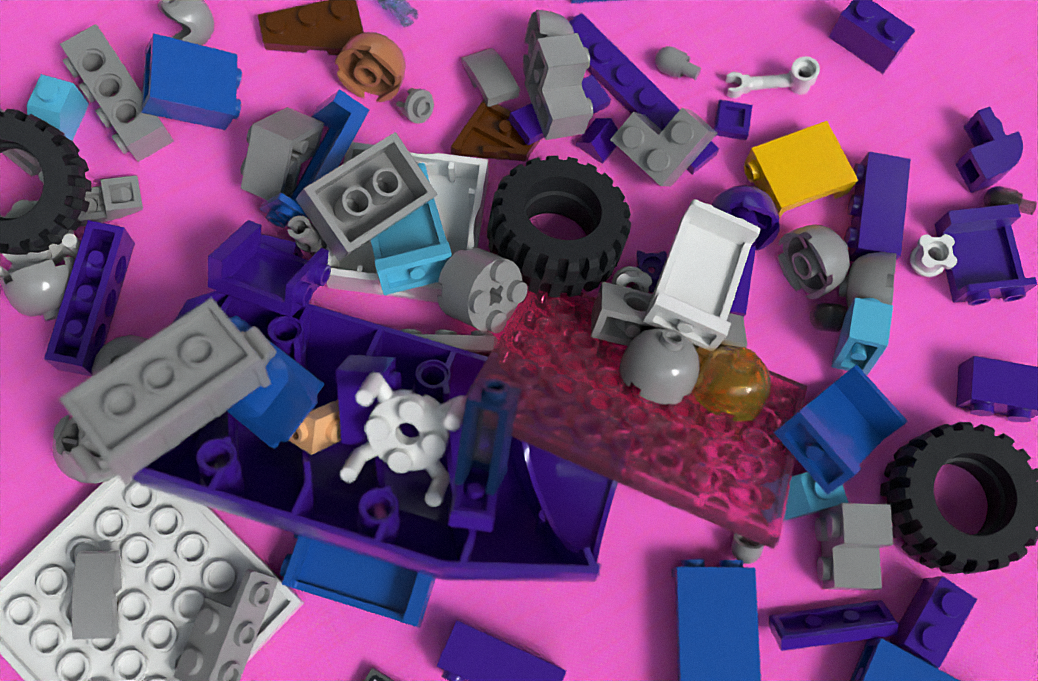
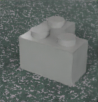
(556, 85)
(277, 150)
(666, 152)
(851, 545)

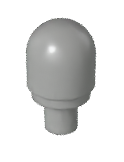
(676, 63)

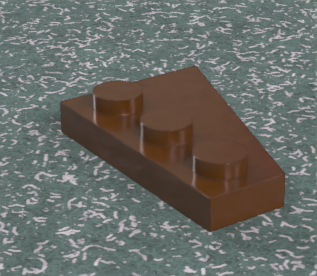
(311, 26)

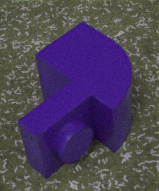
(992, 153)

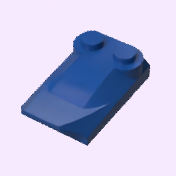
(283, 405)

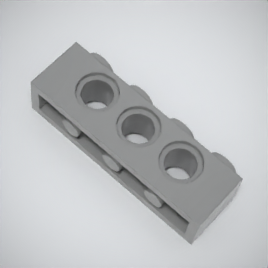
(105, 75)
(620, 316)

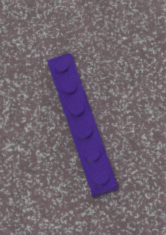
(629, 83)

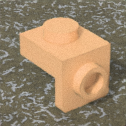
(319, 429)

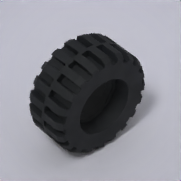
(62, 189)
(565, 190)
(1009, 491)

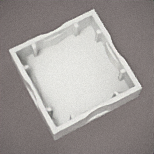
(460, 204)

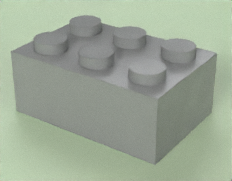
(366, 196)

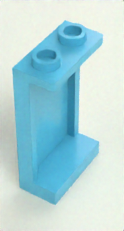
(412, 249)

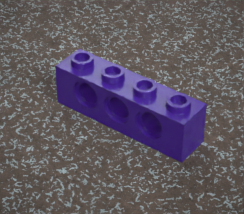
(90, 298)

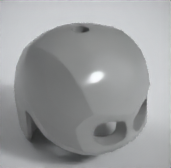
(193, 17)

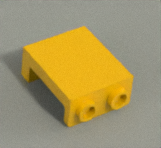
(800, 167)

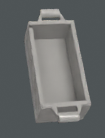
(165, 391)

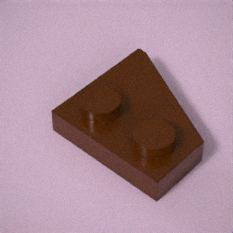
(491, 136)

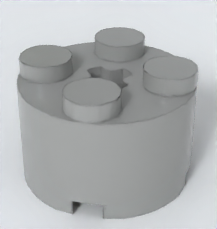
(481, 289)

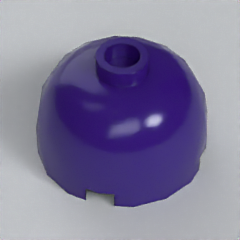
(754, 207)

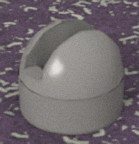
(746, 549)

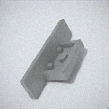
(226, 634)

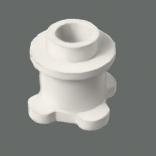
(933, 255)
(632, 274)

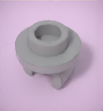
(417, 106)

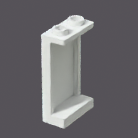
(702, 275)

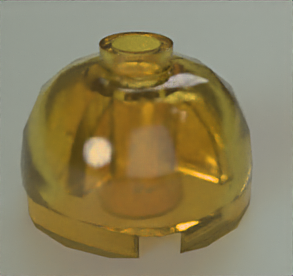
(733, 382)

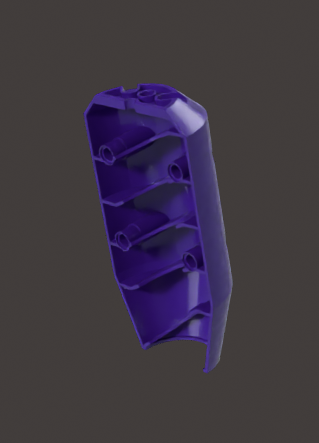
(545, 509)

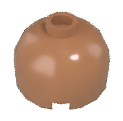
(371, 65)

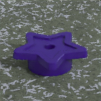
(653, 260)

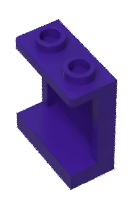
(985, 255)
(265, 274)

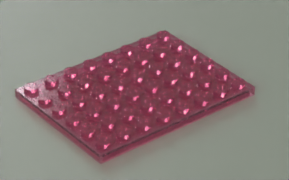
(673, 452)

